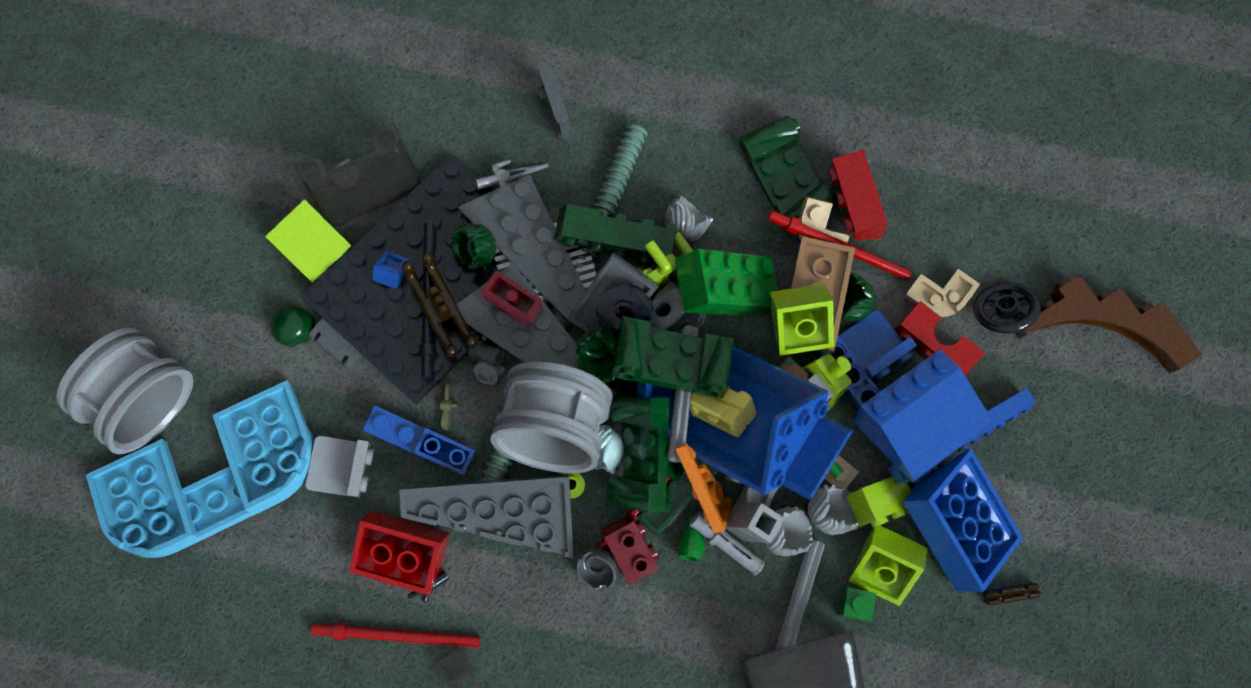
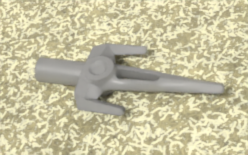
(502, 177)

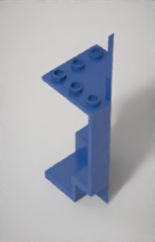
(784, 442)

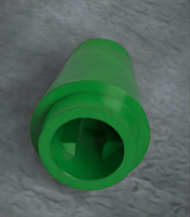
(691, 544)

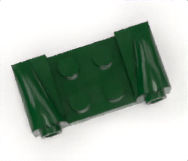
(783, 167)
(672, 358)
(645, 452)

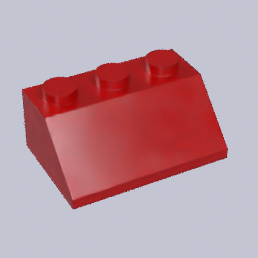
(858, 196)
(398, 552)

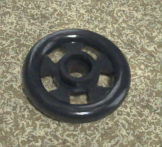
(1007, 308)

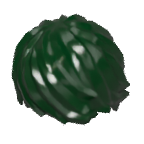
(473, 245)
(858, 299)
(597, 353)

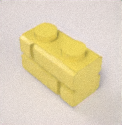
(727, 414)

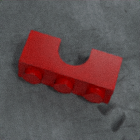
(920, 327)

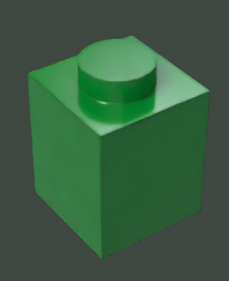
(857, 604)

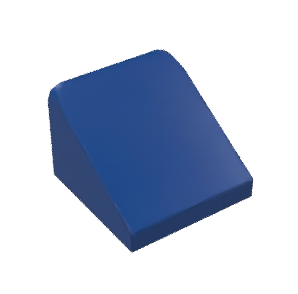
(389, 269)

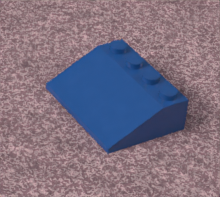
(924, 416)
(964, 522)

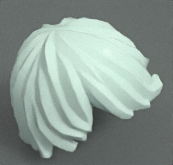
(611, 450)

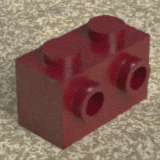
(630, 549)

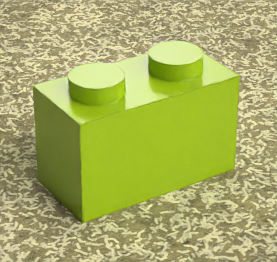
(878, 501)

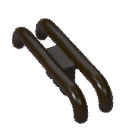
(439, 305)

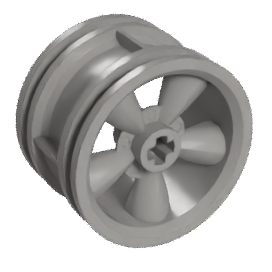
(124, 390)
(552, 417)

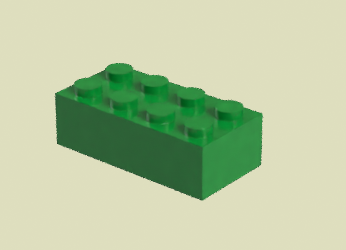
(725, 283)

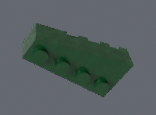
(612, 233)

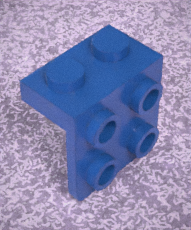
(876, 345)

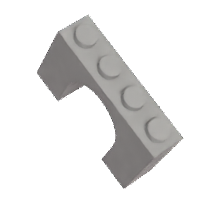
(752, 517)

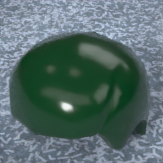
(292, 326)

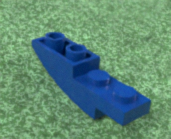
(418, 440)

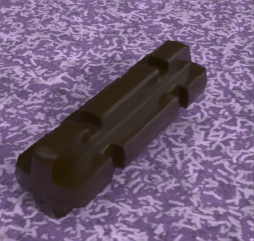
(1011, 594)

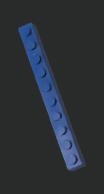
(1000, 413)

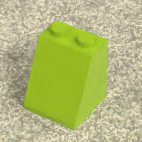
(308, 241)

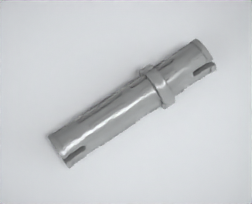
(728, 545)

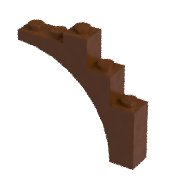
(1148, 326)

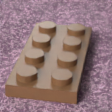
(825, 263)

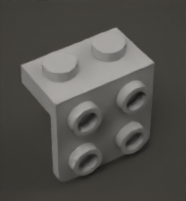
(339, 466)

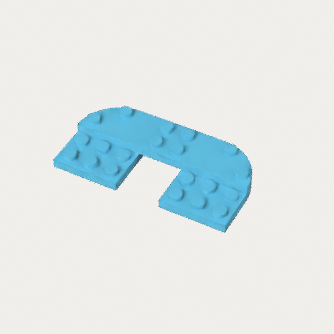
(152, 515)

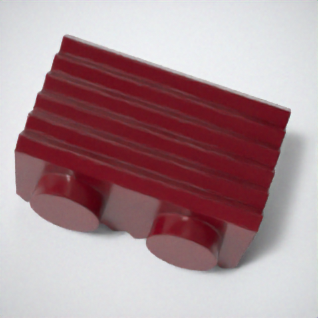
(512, 299)

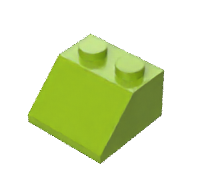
(803, 319)
(889, 565)

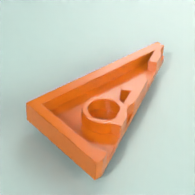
(706, 490)

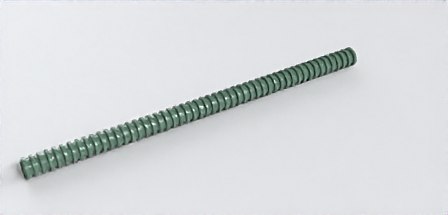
(607, 202)

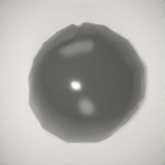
(597, 568)

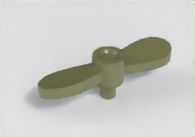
(446, 405)

